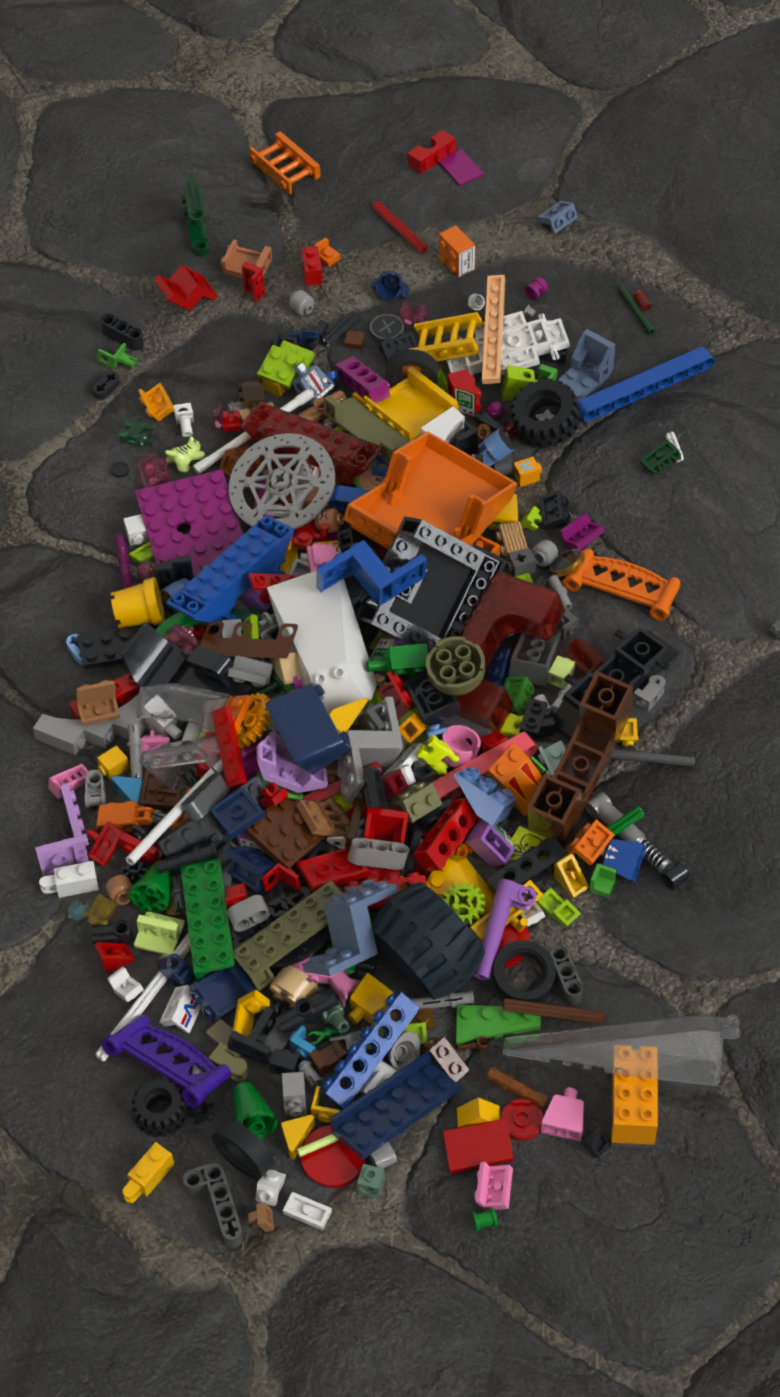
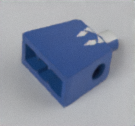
(624, 857)

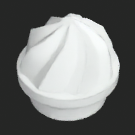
(476, 302)

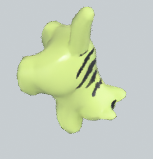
(184, 455)

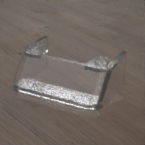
(180, 703)
(166, 759)

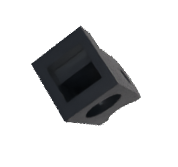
(348, 537)

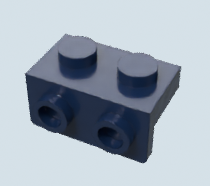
(499, 667)

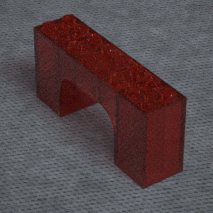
(506, 609)

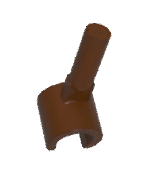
(475, 1045)

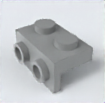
(251, 670)

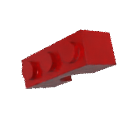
(423, 159)

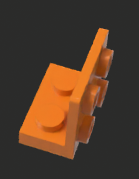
(590, 841)

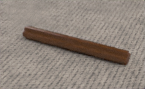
(553, 1011)

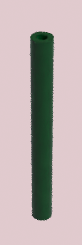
(636, 309)

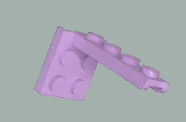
(67, 851)

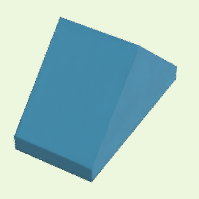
(128, 788)

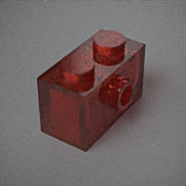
(584, 655)

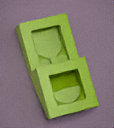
(557, 908)

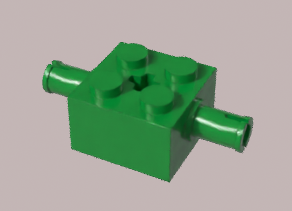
(403, 660)

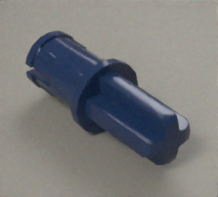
(304, 335)

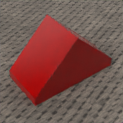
(113, 955)

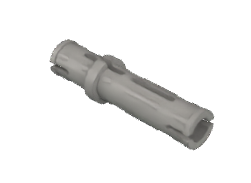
(135, 750)
(467, 998)

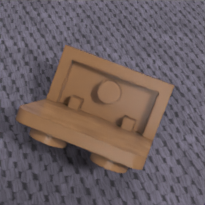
(97, 702)

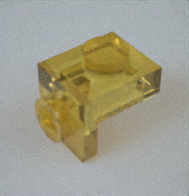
(101, 910)

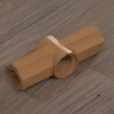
(316, 412)

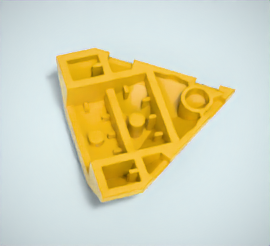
(459, 870)

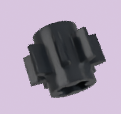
(135, 871)

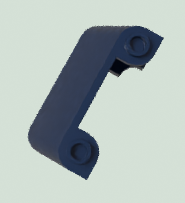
(308, 728)

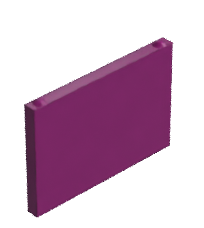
(461, 168)

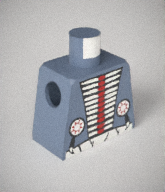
(312, 379)

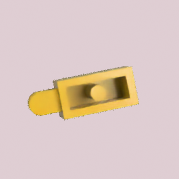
(148, 1173)

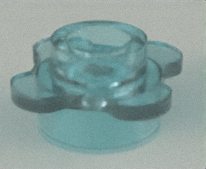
(76, 910)

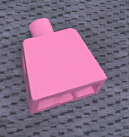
(564, 1116)

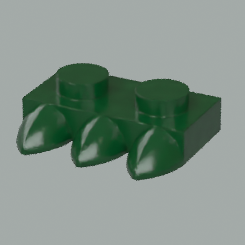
(660, 457)

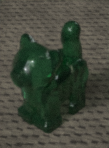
(135, 433)

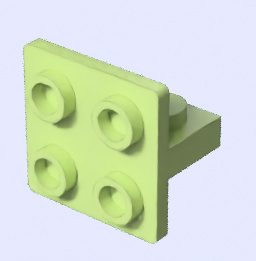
(158, 933)

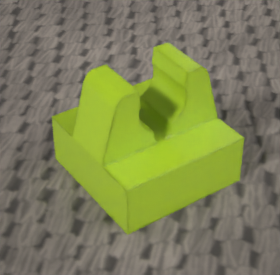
(529, 517)

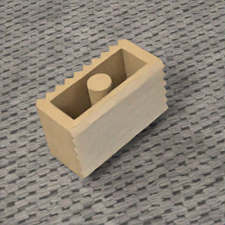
(511, 538)

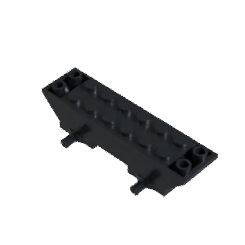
(633, 663)

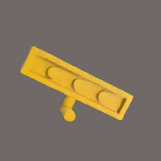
(480, 926)

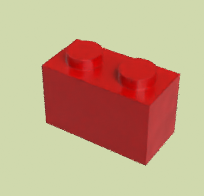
(311, 266)

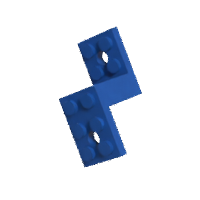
(370, 572)

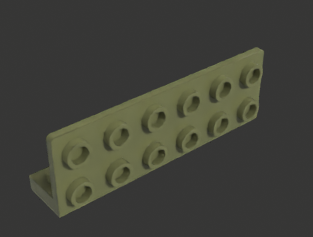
(364, 424)
(283, 936)

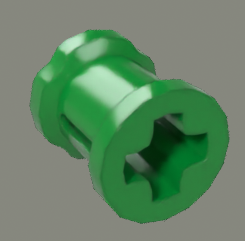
(484, 1219)

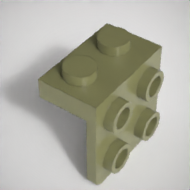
(417, 800)

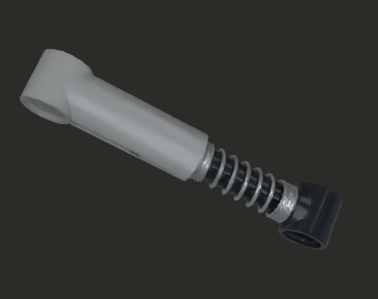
(671, 873)

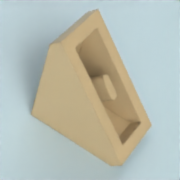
(287, 668)

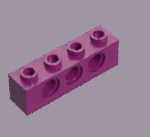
(363, 379)

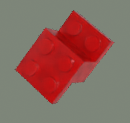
(185, 287)

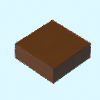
(354, 339)

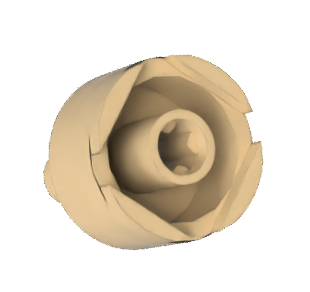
(292, 986)

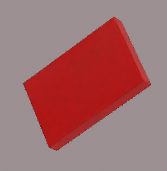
(330, 867)
(478, 1143)

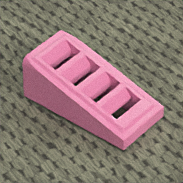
(58, 780)

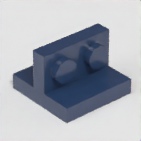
(237, 813)
(249, 866)

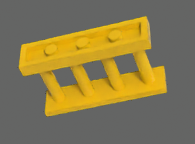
(453, 348)

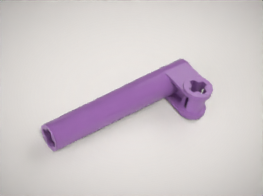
(507, 895)

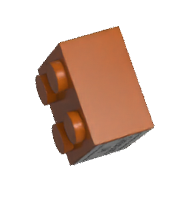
(457, 251)

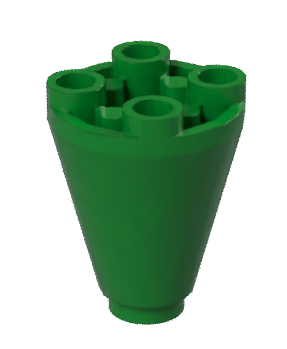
(152, 891)

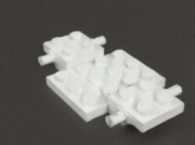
(520, 343)

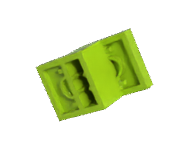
(280, 363)

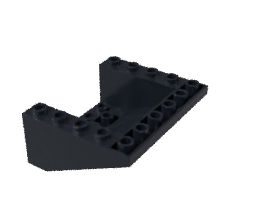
(443, 599)

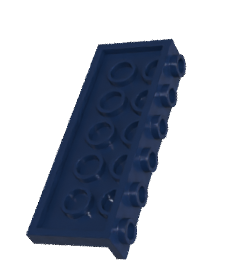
(393, 1106)

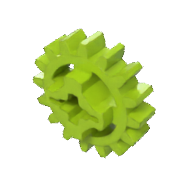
(467, 895)

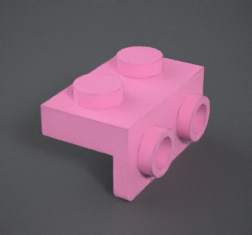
(493, 1186)

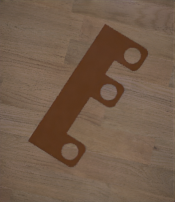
(248, 647)

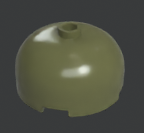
(455, 666)

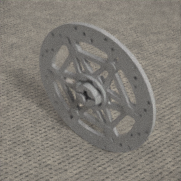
(283, 480)

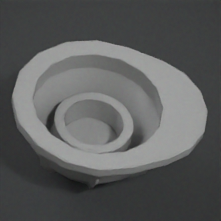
(404, 1050)

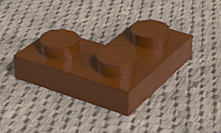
(157, 797)

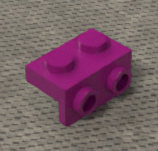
(580, 532)

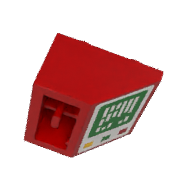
(463, 389)

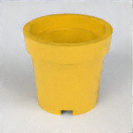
(139, 605)

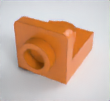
(327, 254)

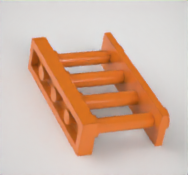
(291, 151)

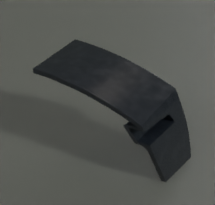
(156, 661)

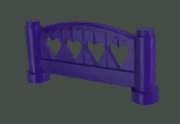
(195, 1086)

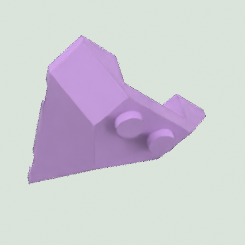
(279, 767)

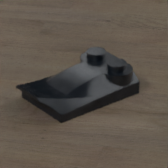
(430, 702)

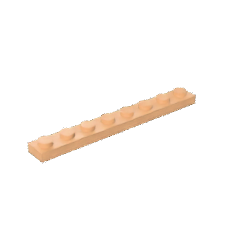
(493, 329)

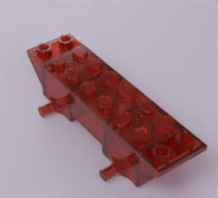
(348, 453)

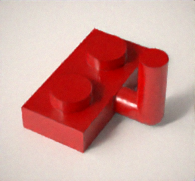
(306, 534)
(105, 842)

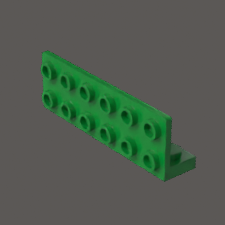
(207, 917)

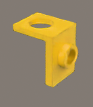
(321, 1113)

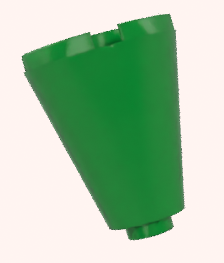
(252, 1110)

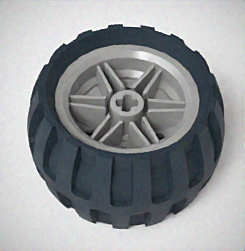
(427, 940)

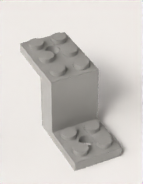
(369, 748)

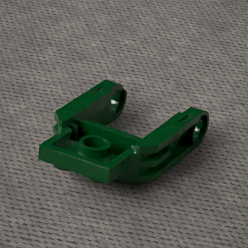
(195, 215)

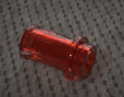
(640, 297)

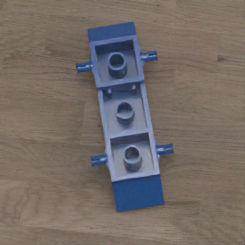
(217, 586)

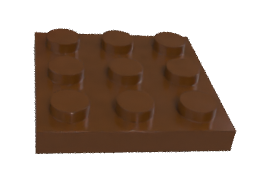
(284, 834)

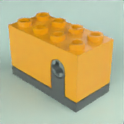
(633, 1111)

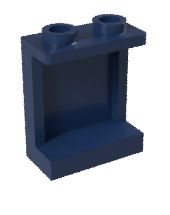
(220, 992)

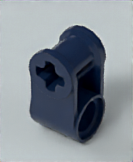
(179, 973)

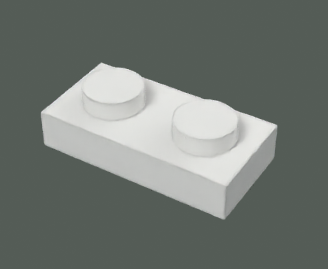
(307, 1211)

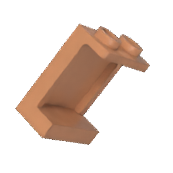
(236, 256)

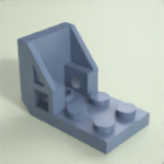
(590, 364)

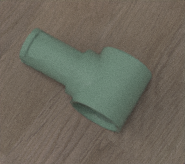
(336, 1017)

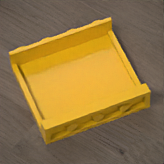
(412, 404)

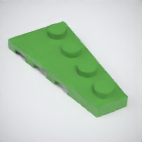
(491, 1022)

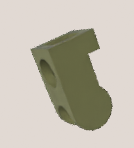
(237, 1065)

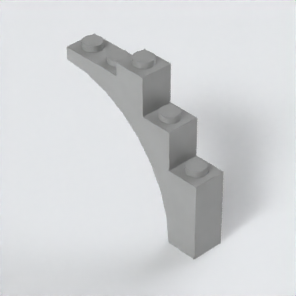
(71, 735)

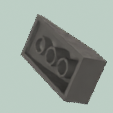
(534, 657)

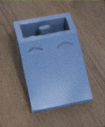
(484, 795)

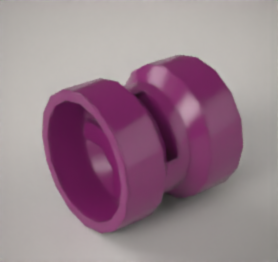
(536, 288)

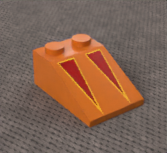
(517, 774)

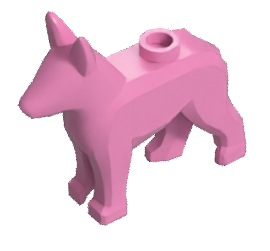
(340, 982)

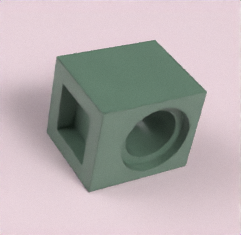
(370, 1181)

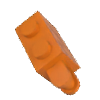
(124, 815)

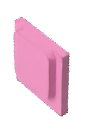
(319, 554)

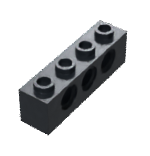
(539, 868)

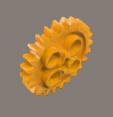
(254, 721)

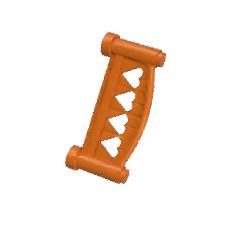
(658, 600)

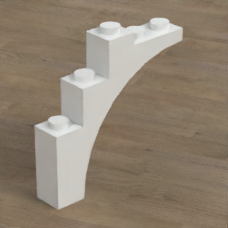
(446, 425)

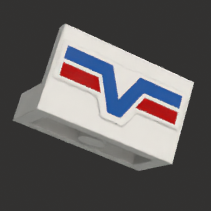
(181, 1010)

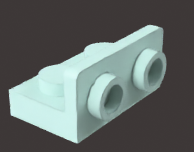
(551, 756)

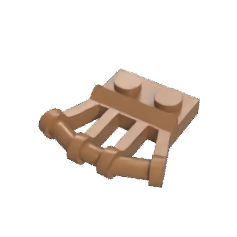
(322, 821)

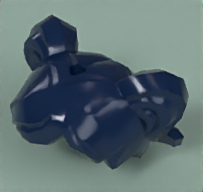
(390, 286)

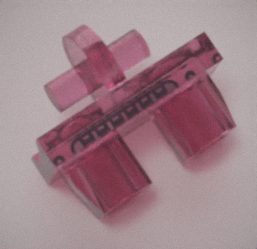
(182, 636)

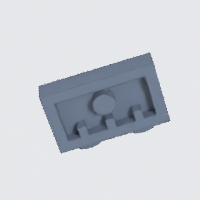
(559, 215)

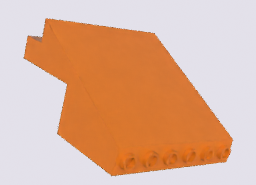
(433, 484)

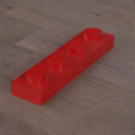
(229, 747)

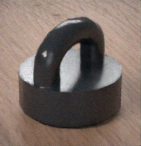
(279, 1007)

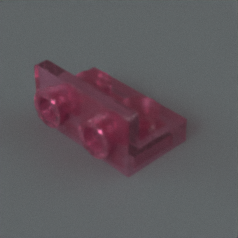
(154, 470)

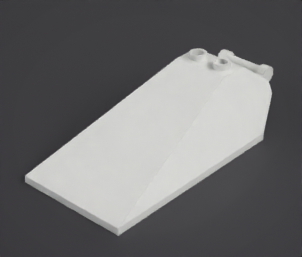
(326, 638)

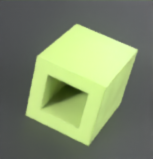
(559, 670)

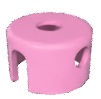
(456, 740)

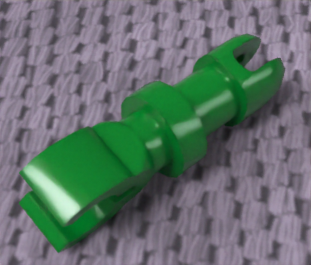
(325, 1033)

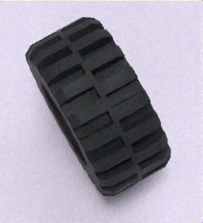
(549, 431)

